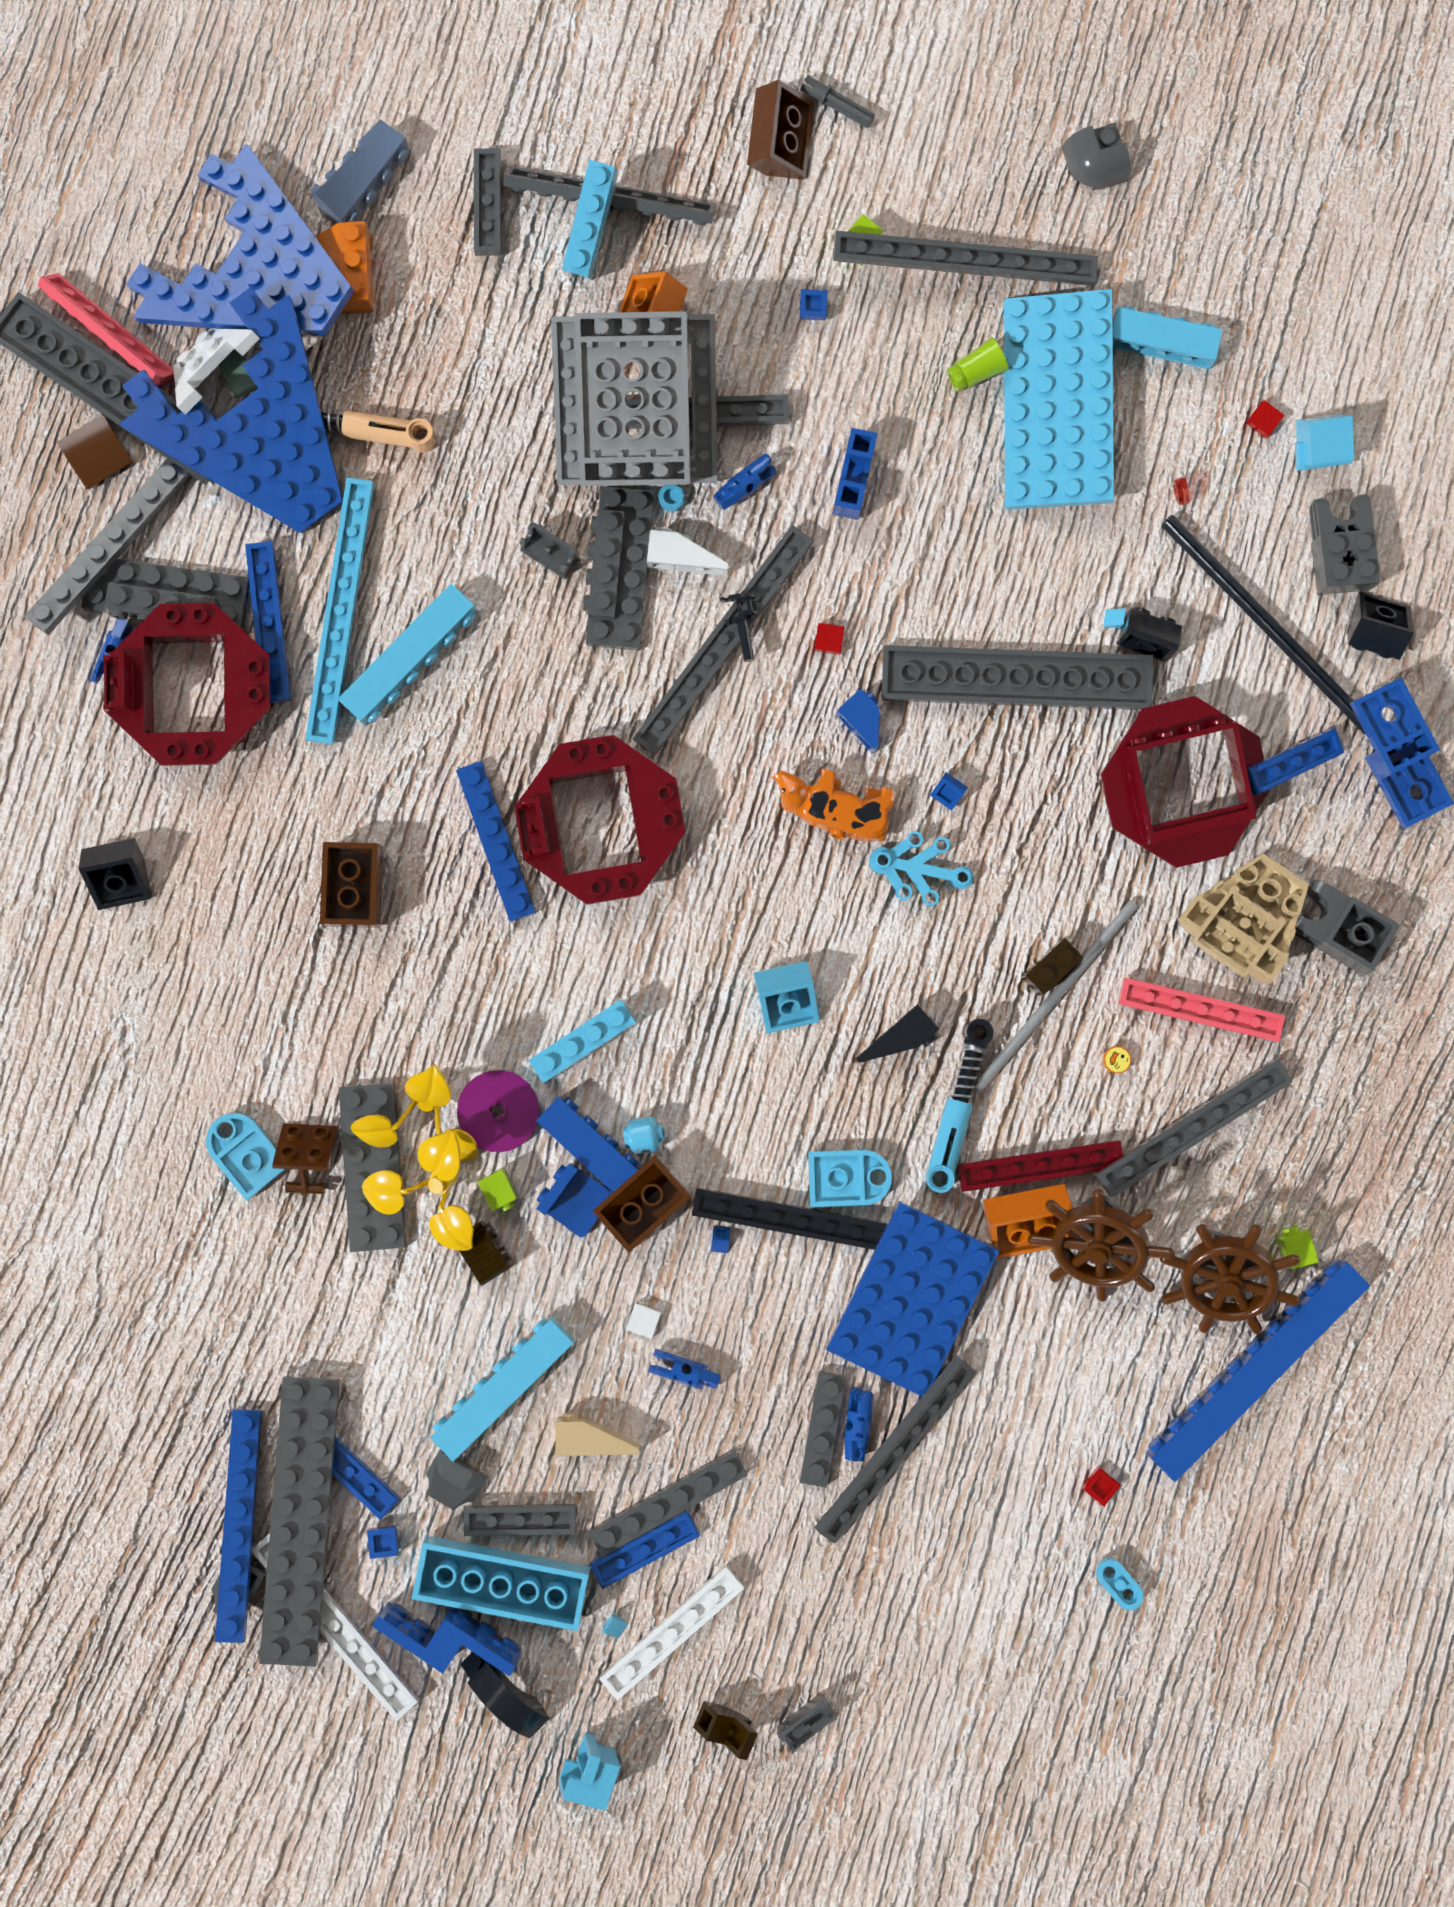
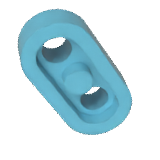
(1118, 1582)

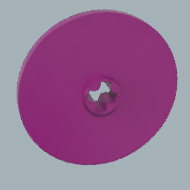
(517, 1101)

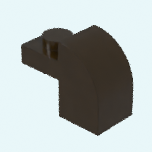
(726, 1727)

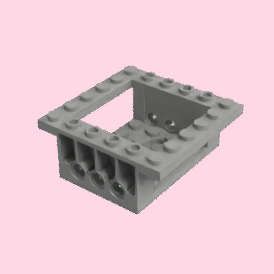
(592, 390)

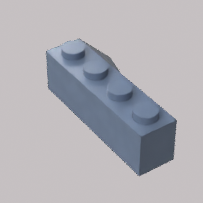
(361, 174)

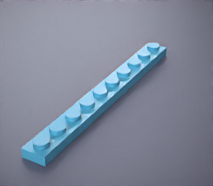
(340, 611)

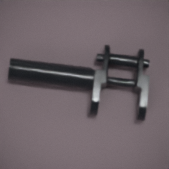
(742, 624)

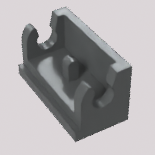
(549, 550)
(806, 1722)

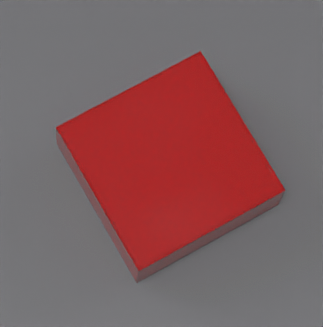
(1265, 419)
(829, 638)
(1101, 1486)

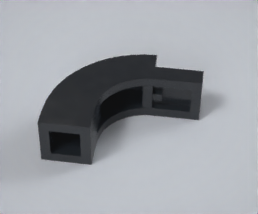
(504, 1699)

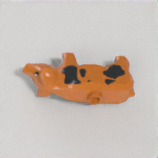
(837, 810)

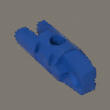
(745, 482)
(112, 641)
(698, 1372)
(858, 1424)

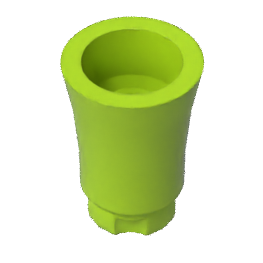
(978, 366)

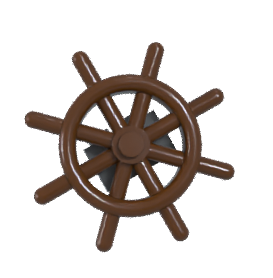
(1104, 1235)
(1231, 1267)

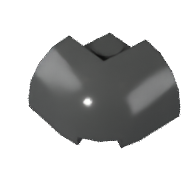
(1097, 157)

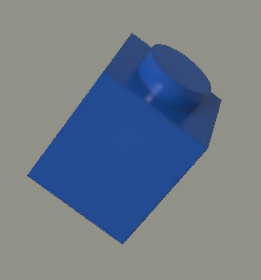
(861, 717)

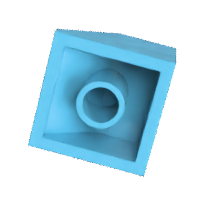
(786, 997)

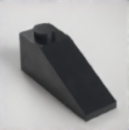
(906, 1034)

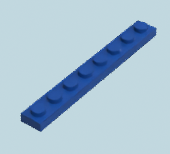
(238, 1526)

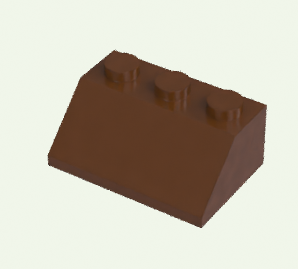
(780, 131)
(642, 1203)

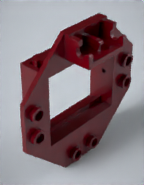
(130, 683)
(654, 809)
(1194, 836)

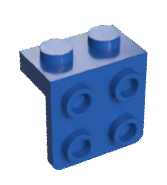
(573, 1199)

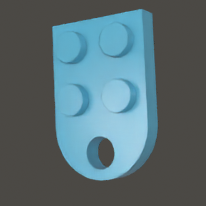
(243, 1156)
(844, 1178)

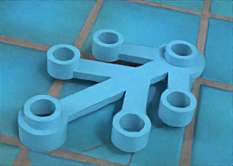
(916, 868)

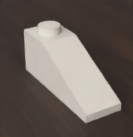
(676, 553)

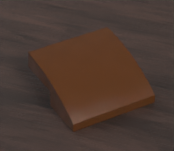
(94, 451)

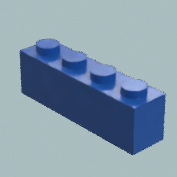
(586, 1144)

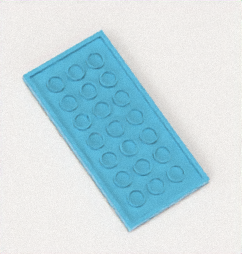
(1059, 400)

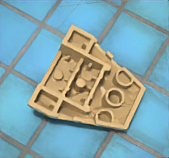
(1248, 918)

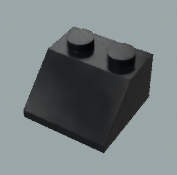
(1380, 626)
(1149, 634)
(115, 873)

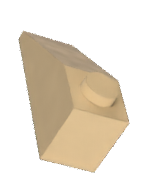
(585, 1437)

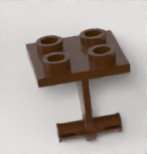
(305, 1149)

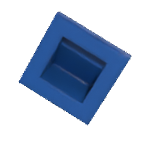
(720, 1239)

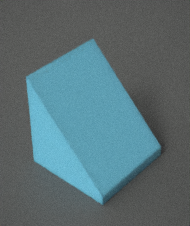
(1114, 618)
(614, 1626)

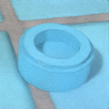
(671, 498)

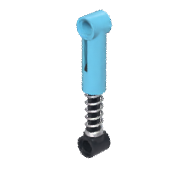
(957, 1110)

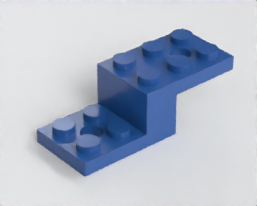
(1402, 753)
(442, 1645)

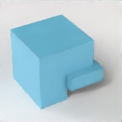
(1324, 441)
(591, 1776)

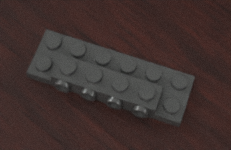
(618, 568)
(139, 587)

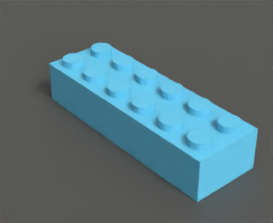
(501, 1583)

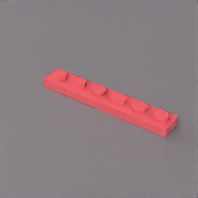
(106, 328)
(1201, 1010)

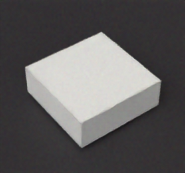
(643, 1320)

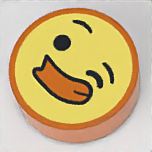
(1116, 1059)

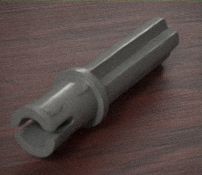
(838, 102)

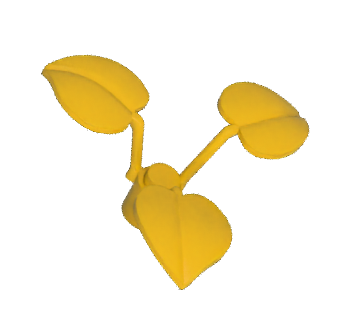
(429, 1092)
(441, 1157)

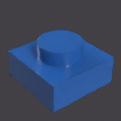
(813, 304)
(949, 791)
(383, 1542)

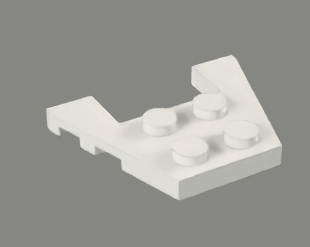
(203, 358)

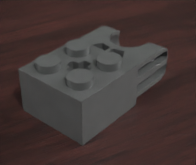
(1344, 540)
(1336, 928)

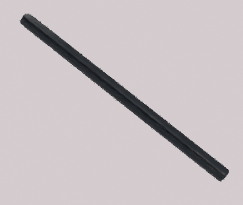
(1261, 617)

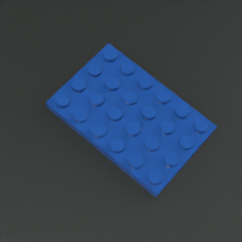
(912, 1299)

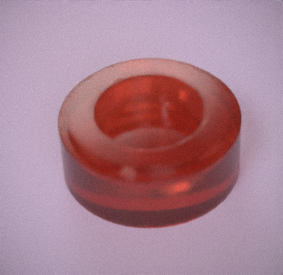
(1181, 491)

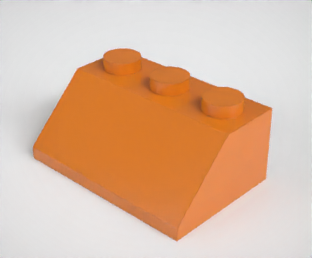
(350, 250)
(653, 293)
(1020, 1214)

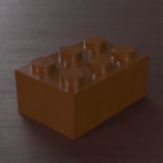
(351, 885)

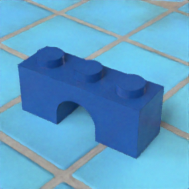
(854, 473)

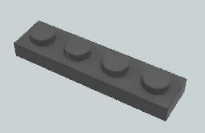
(487, 202)
(822, 1429)
(520, 1519)

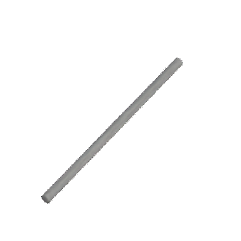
(1055, 996)

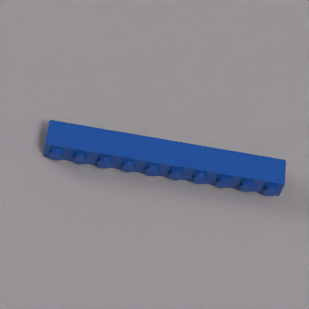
(1257, 1369)

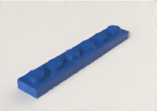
(268, 615)
(495, 841)

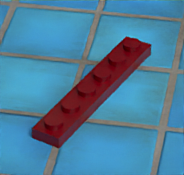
(1038, 1166)

